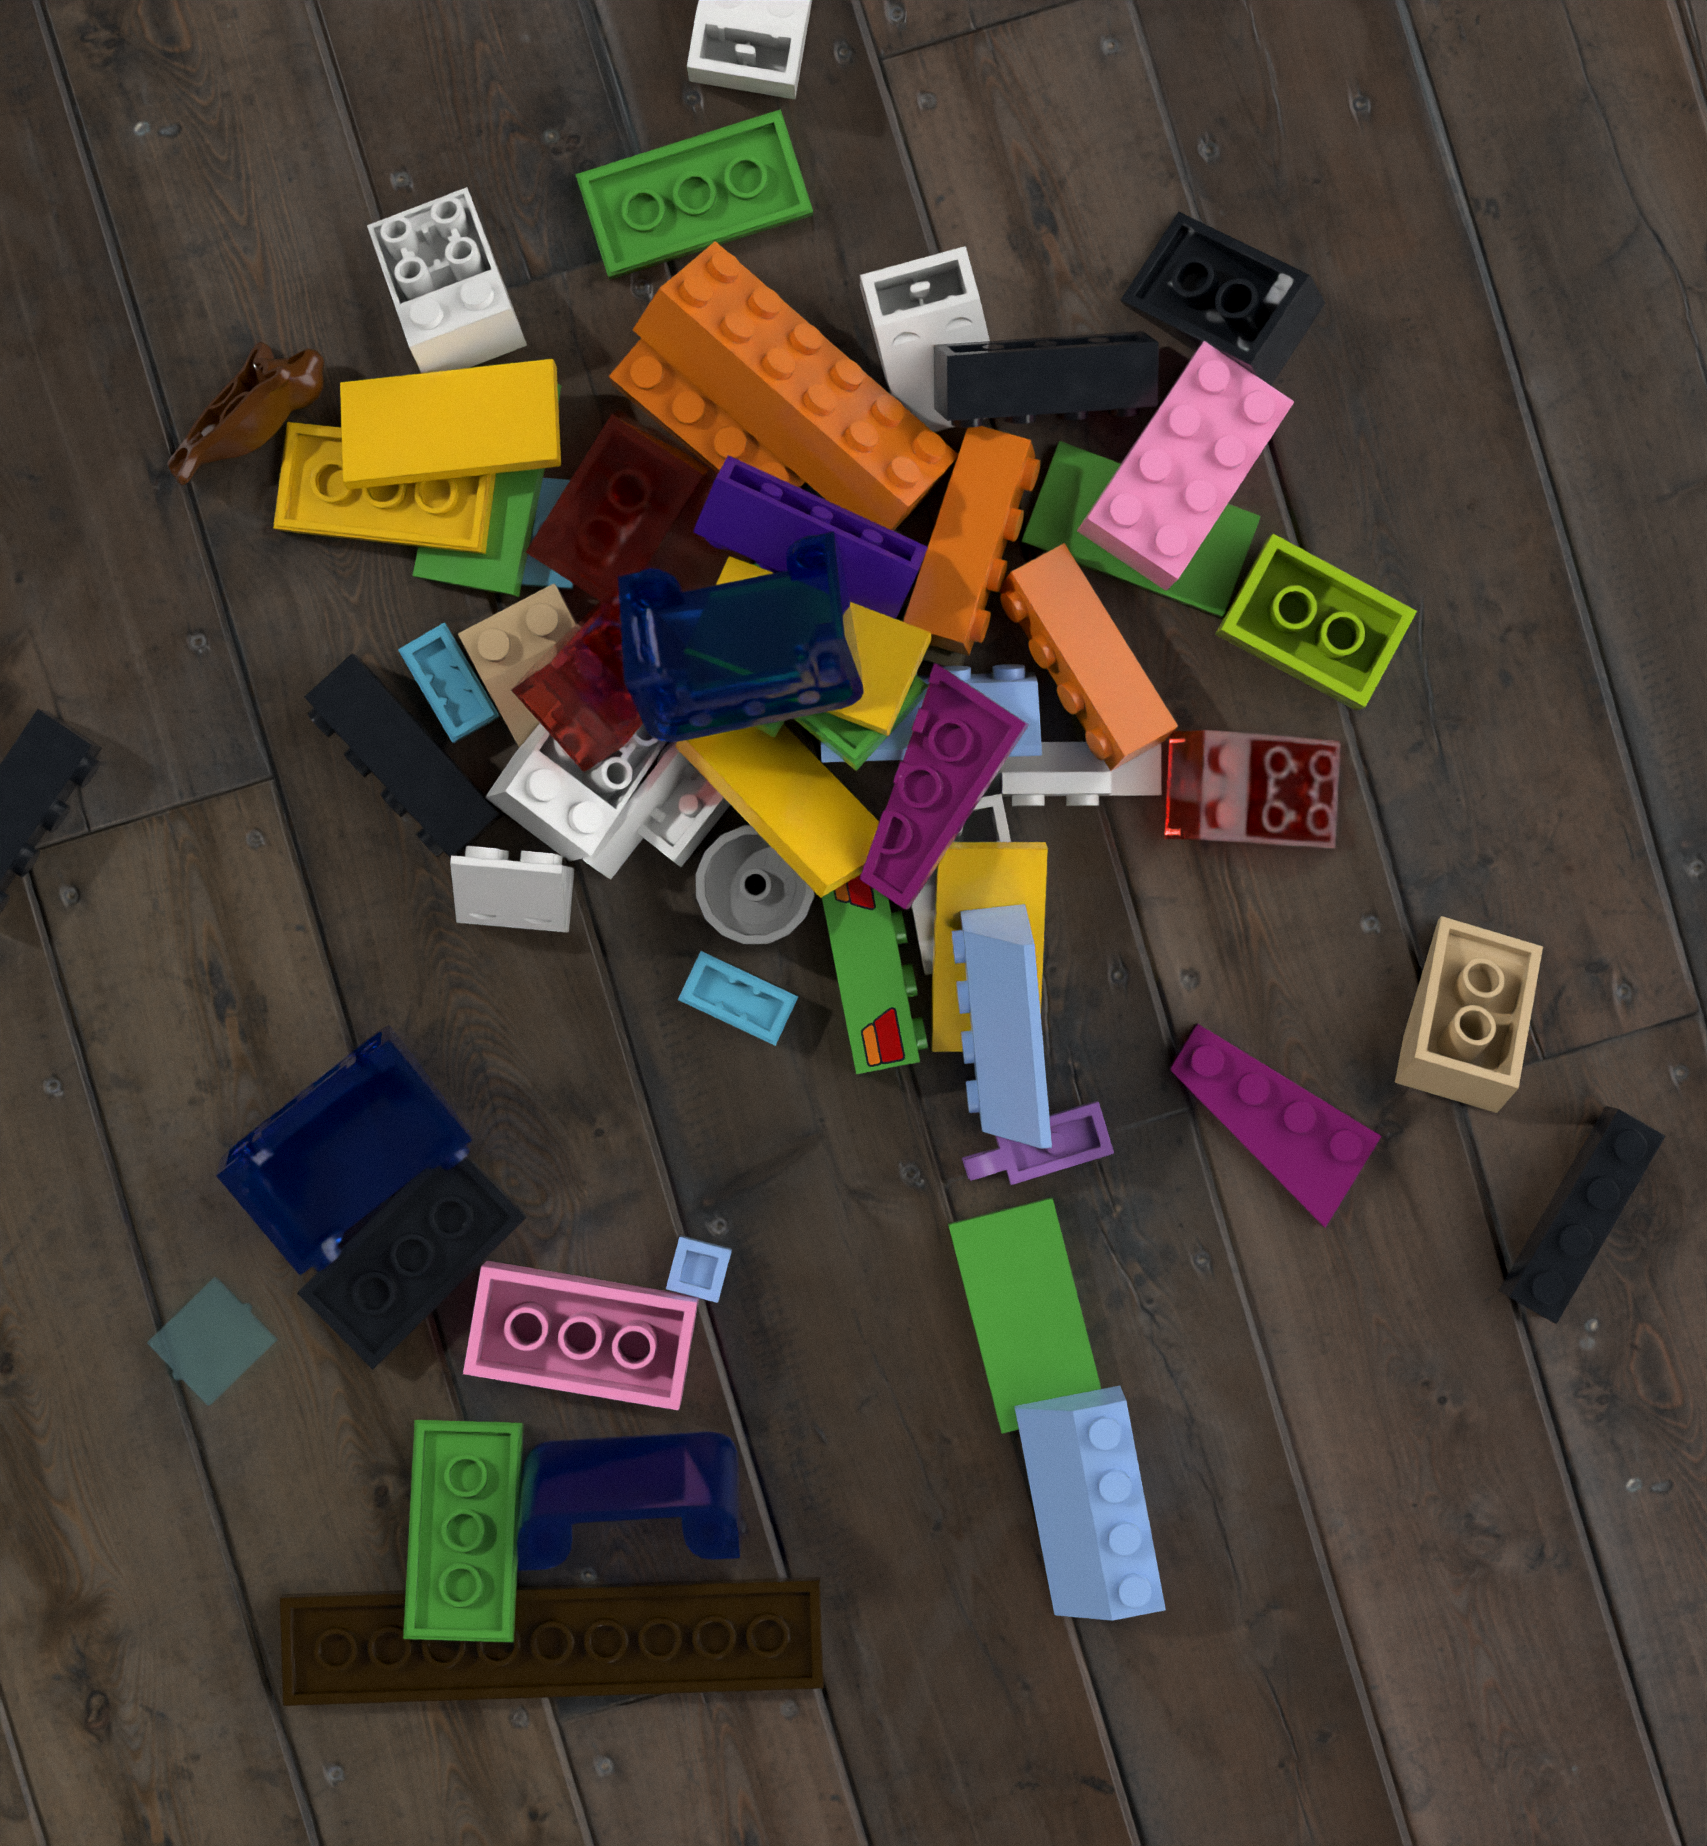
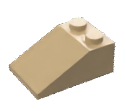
(510, 644)
(1470, 1016)

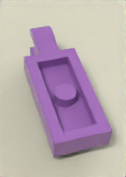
(1076, 1138)

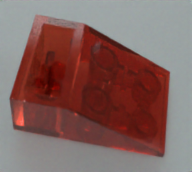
(581, 688)
(1252, 789)

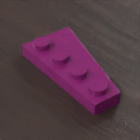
(947, 767)
(1287, 1128)

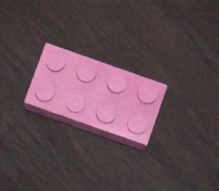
(1185, 466)
(581, 1335)

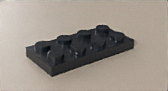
(411, 1257)

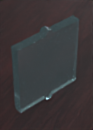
(212, 1341)

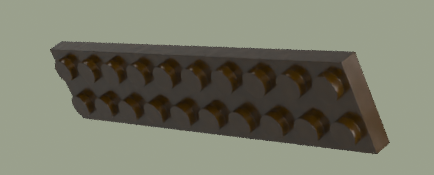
(563, 1644)

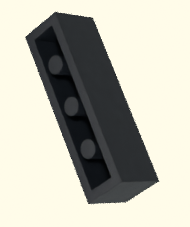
(1045, 377)
(402, 756)
(35, 785)
(1581, 1213)

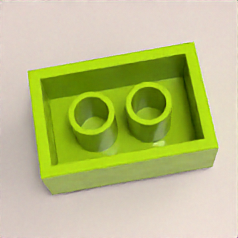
(1315, 622)

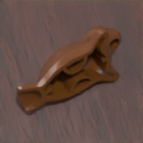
(250, 408)

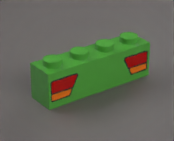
(872, 978)

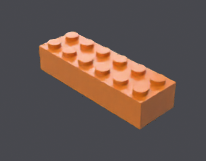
(794, 389)

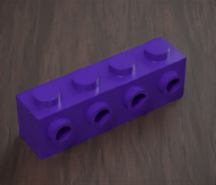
(766, 515)

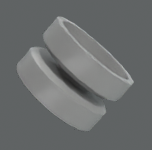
(727, 900)

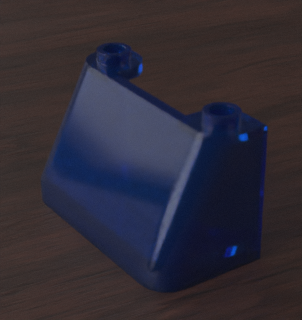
(740, 647)
(342, 1149)
(630, 1480)

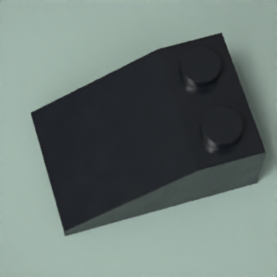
(1226, 294)

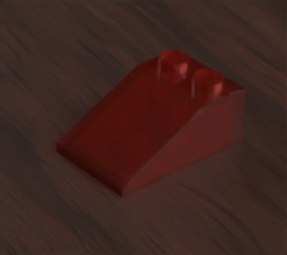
(617, 507)

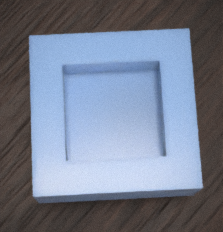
(698, 1269)

